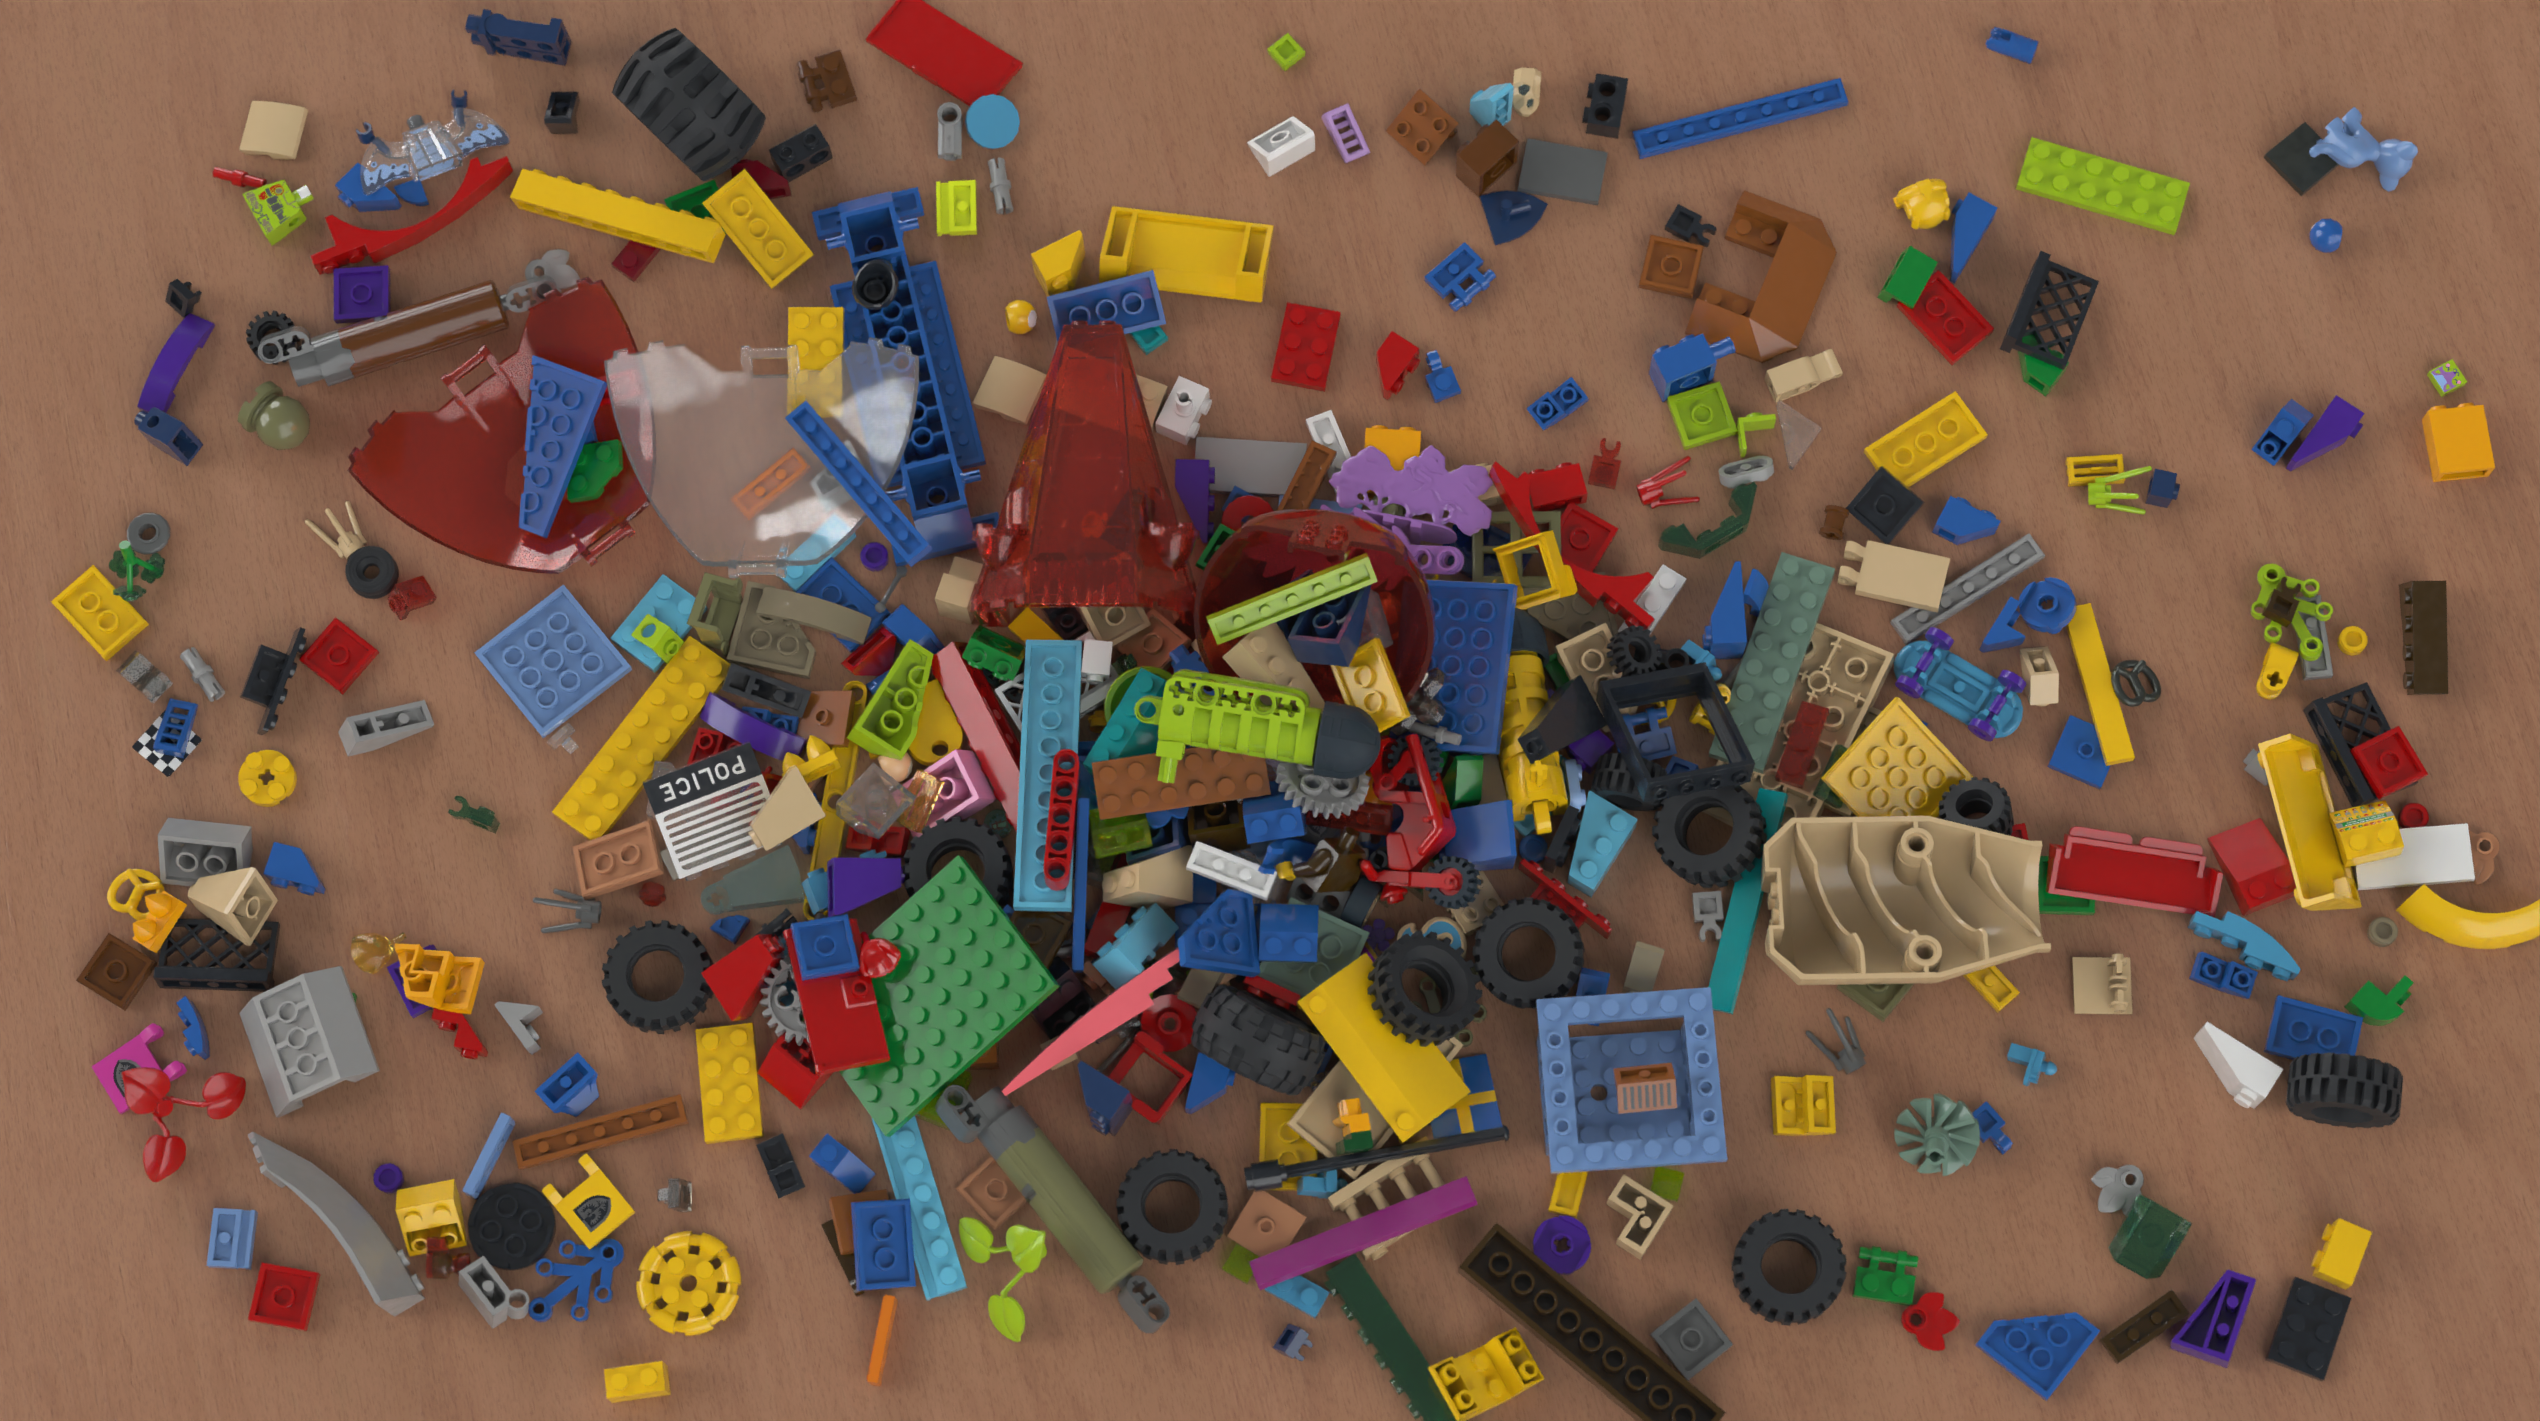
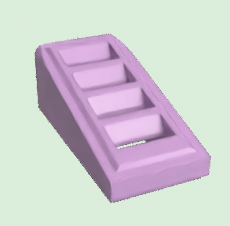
(1339, 112)

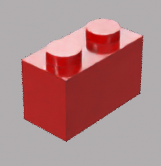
(1557, 487)

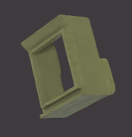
(723, 612)

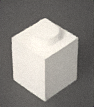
(1096, 660)

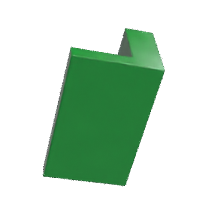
(1908, 277)

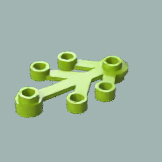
(2297, 623)

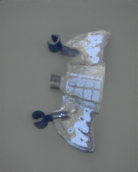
(427, 147)

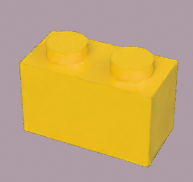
(2341, 1253)
(637, 1381)

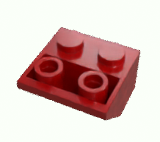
(792, 1071)

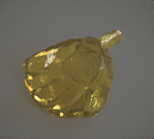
(373, 950)

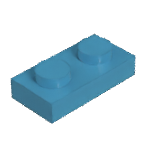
(1300, 1294)

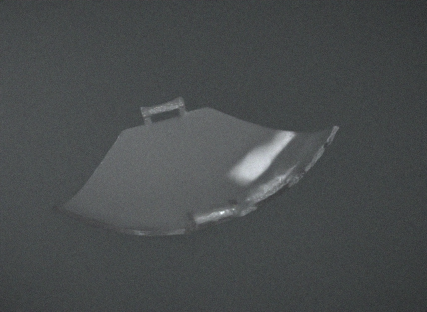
(732, 468)

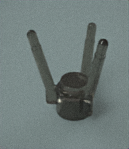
(1125, 1030)

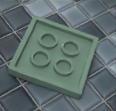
(1337, 948)

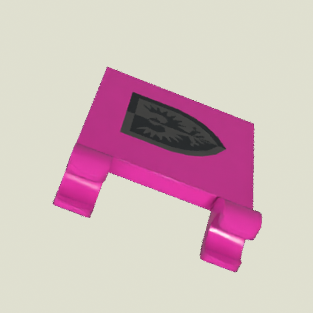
(130, 1056)

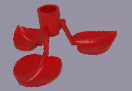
(146, 1094)

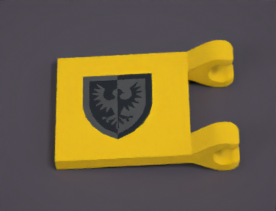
(592, 1207)

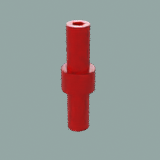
(239, 178)

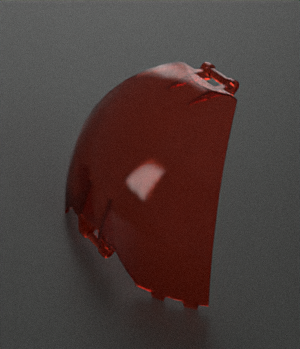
(462, 466)

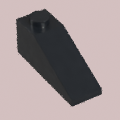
(765, 690)

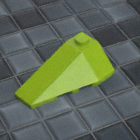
(893, 712)

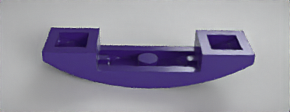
(173, 362)
(746, 727)

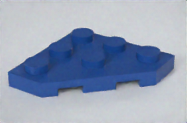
(1223, 937)
(2038, 1348)

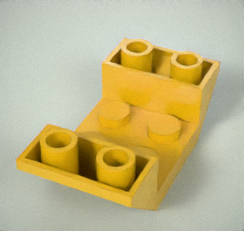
(1486, 1375)

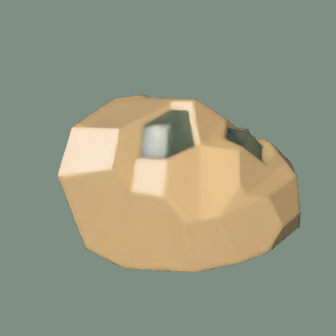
(1526, 91)

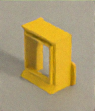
(1559, 575)

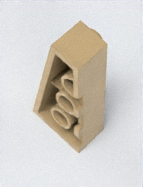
(1268, 658)

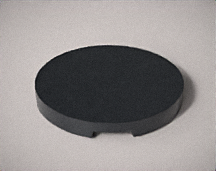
(512, 1226)

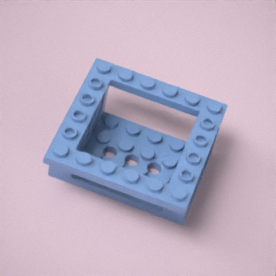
(1591, 1133)

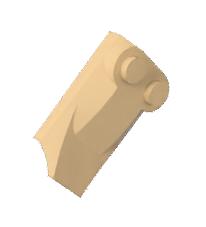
(1588, 657)

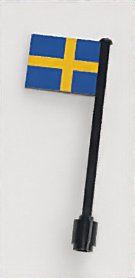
(1465, 1124)

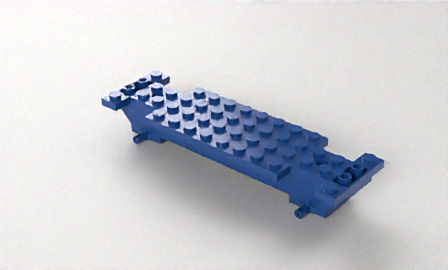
(944, 424)

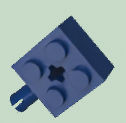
(1686, 364)

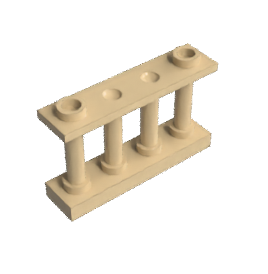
(1370, 1185)

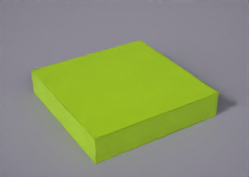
(1702, 415)

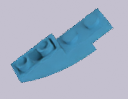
(2257, 946)

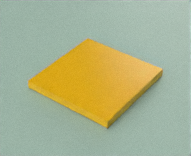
(1895, 768)

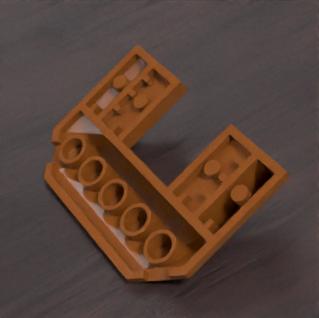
(1790, 290)

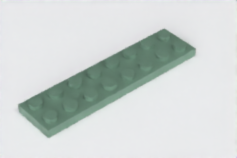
(1776, 654)

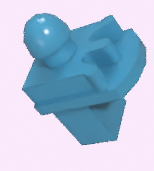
(1699, 655)
(2033, 1060)
(1321, 1186)

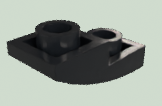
(1066, 621)

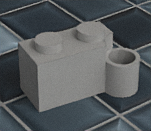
(491, 1294)

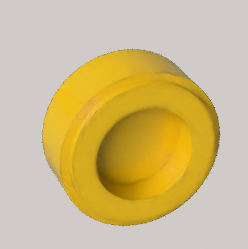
(2352, 640)

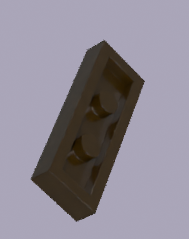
(2144, 1326)

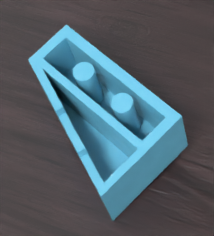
(1599, 842)
(1134, 945)

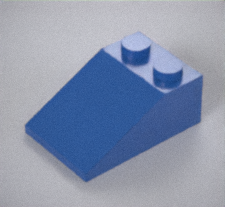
(1727, 626)

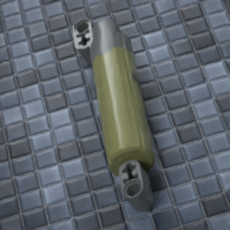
(1056, 1197)

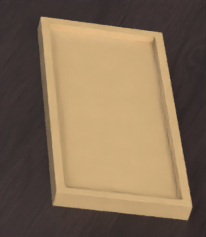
(1317, 1113)

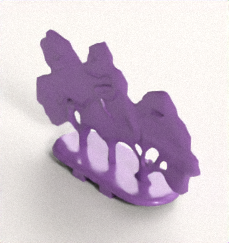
(1419, 487)

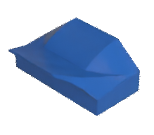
(570, 1087)

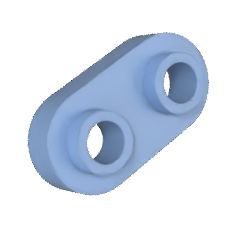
(1572, 775)

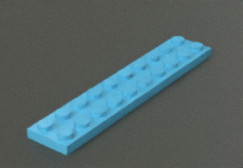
(1048, 726)

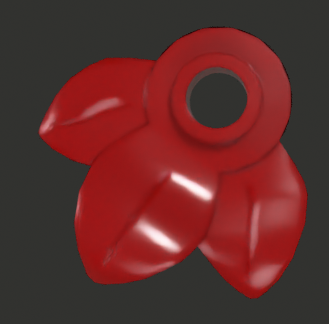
(1934, 1321)

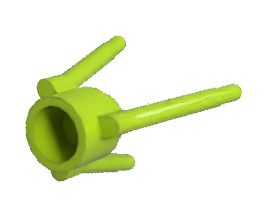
(2101, 495)

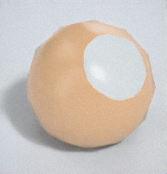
(896, 768)

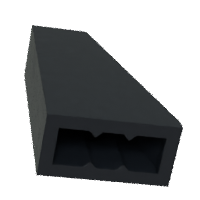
(1562, 721)

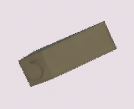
(1643, 968)

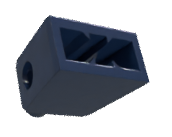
(162, 429)

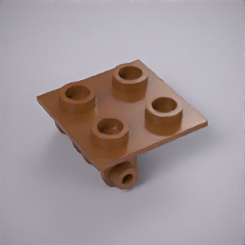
(1422, 127)

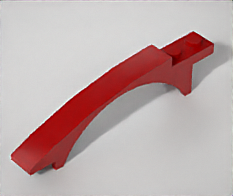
(356, 243)
(1616, 592)

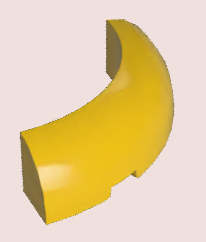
(2470, 928)

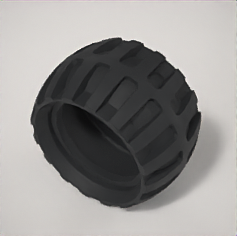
(689, 104)

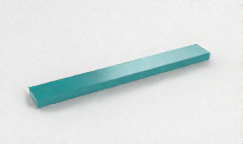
(1743, 914)

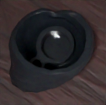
(875, 284)

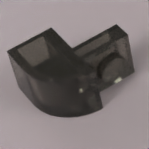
(144, 676)

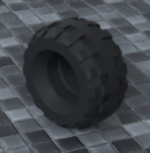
(1258, 1040)

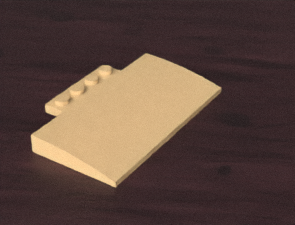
(1838, 676)

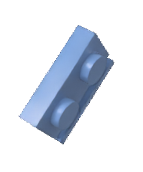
(232, 1238)

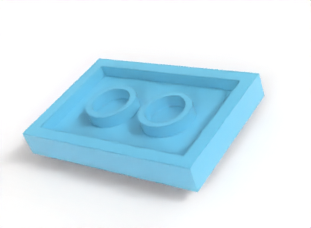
(666, 603)

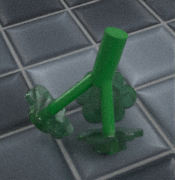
(127, 564)

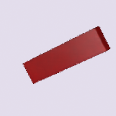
(1107, 922)

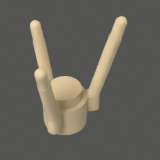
(347, 541)

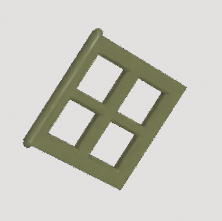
(1478, 549)

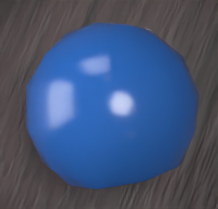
(2326, 235)

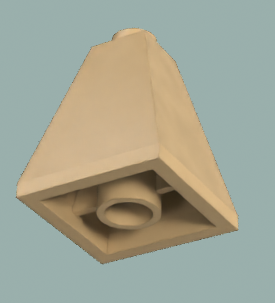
(235, 901)

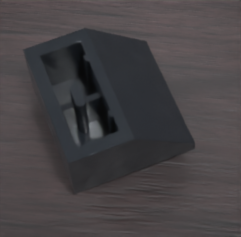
(1064, 1004)

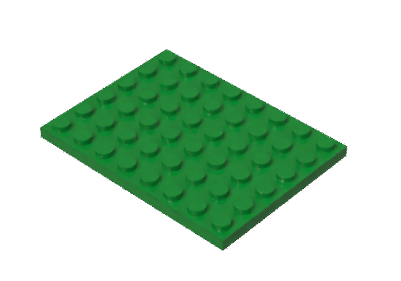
(951, 995)

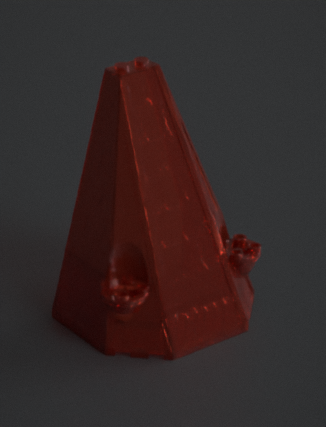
(1087, 497)

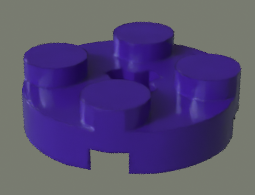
(1556, 1229)

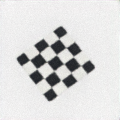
(165, 763)

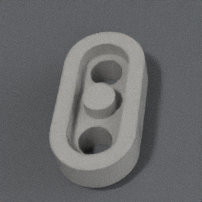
(1746, 471)

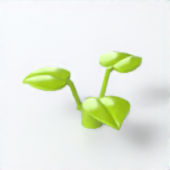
(1027, 1251)

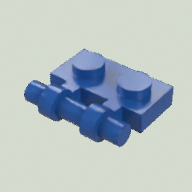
(1455, 270)
(1655, 742)

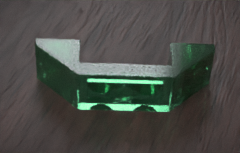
(1681, 542)

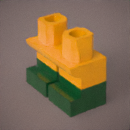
(1355, 1128)

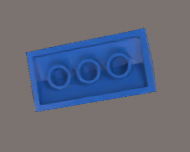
(1126, 300)

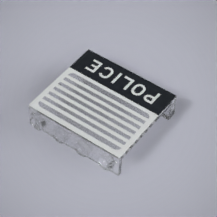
(709, 809)

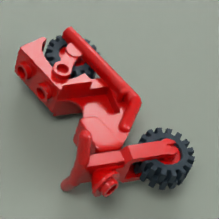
(1424, 829)

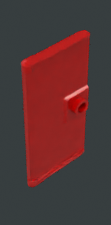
(943, 51)
(840, 1015)

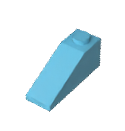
(1492, 104)

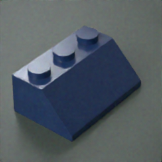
(1105, 1100)

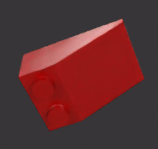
(2253, 866)

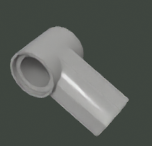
(949, 132)

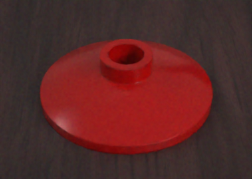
(1167, 1007)

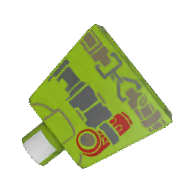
(278, 208)

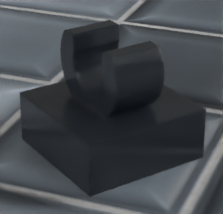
(181, 297)

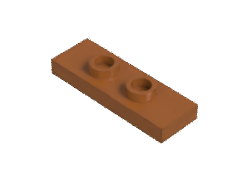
(1308, 477)

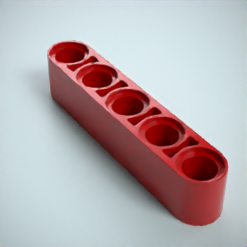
(1057, 807)

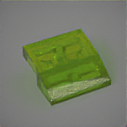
(1119, 834)

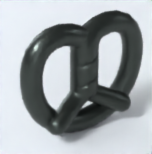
(2134, 682)

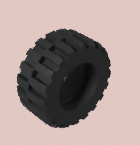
(959, 836)
(1728, 861)
(1528, 913)
(2344, 1090)
(1162, 1169)
(1802, 1230)

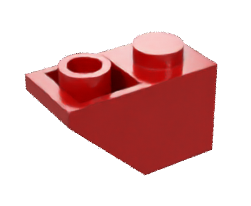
(1394, 361)

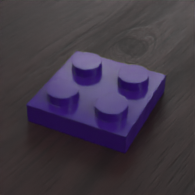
(361, 293)

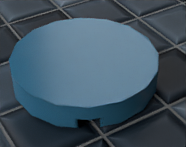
(992, 121)

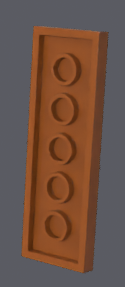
(1202, 777)

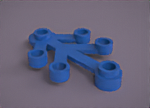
(580, 1277)

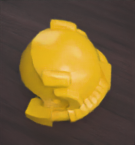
(1924, 203)

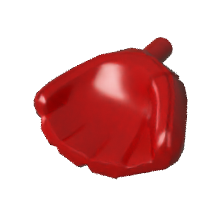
(877, 956)

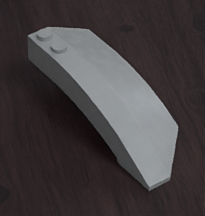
(365, 1241)

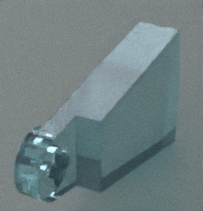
(760, 884)

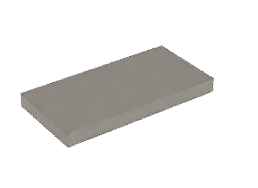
(1252, 465)

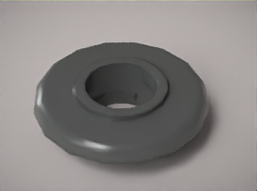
(140, 524)

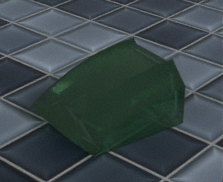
(2148, 1238)

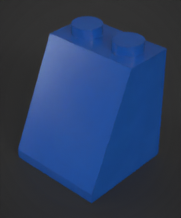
(1272, 817)
(1484, 836)

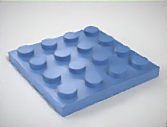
(553, 661)

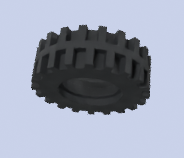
(1447, 970)
(665, 1013)

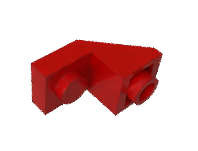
(466, 1038)

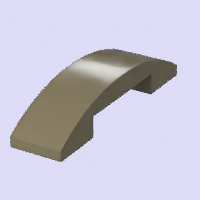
(815, 613)

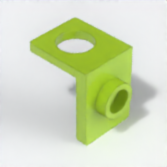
(1752, 422)
(662, 642)

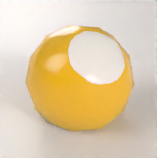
(1020, 316)

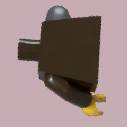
(1332, 865)

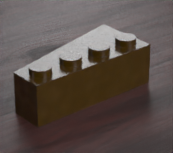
(2424, 637)

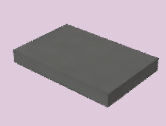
(1562, 171)

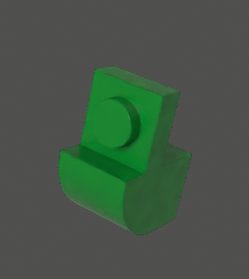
(2377, 1007)

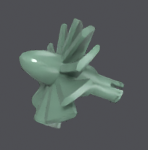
(1947, 1137)

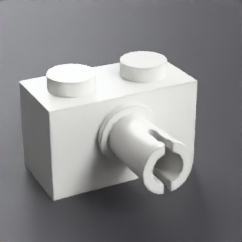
(1183, 410)

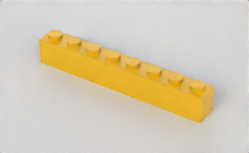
(618, 215)

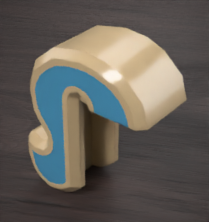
(1443, 927)

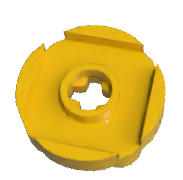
(258, 764)

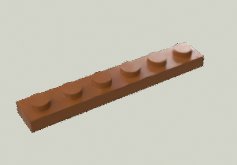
(600, 1132)

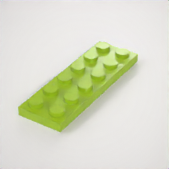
(2103, 186)

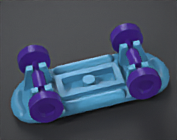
(1958, 687)

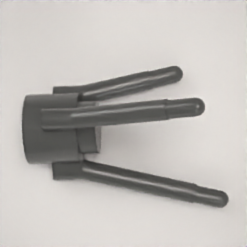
(587, 910)
(1852, 1056)

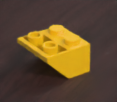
(430, 1212)

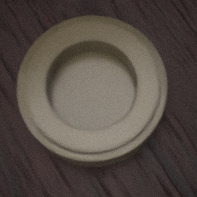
(2382, 932)

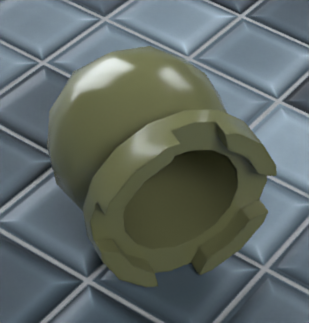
(276, 418)

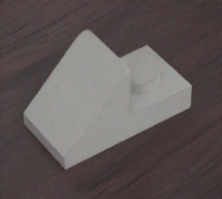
(517, 1018)

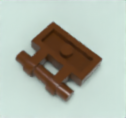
(834, 77)

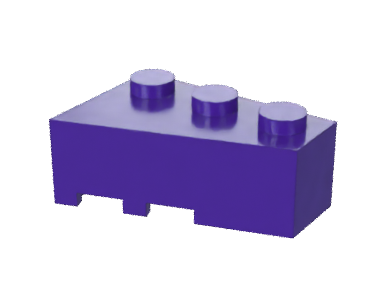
(2217, 1321)

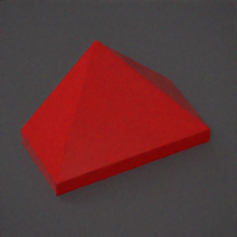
(874, 656)

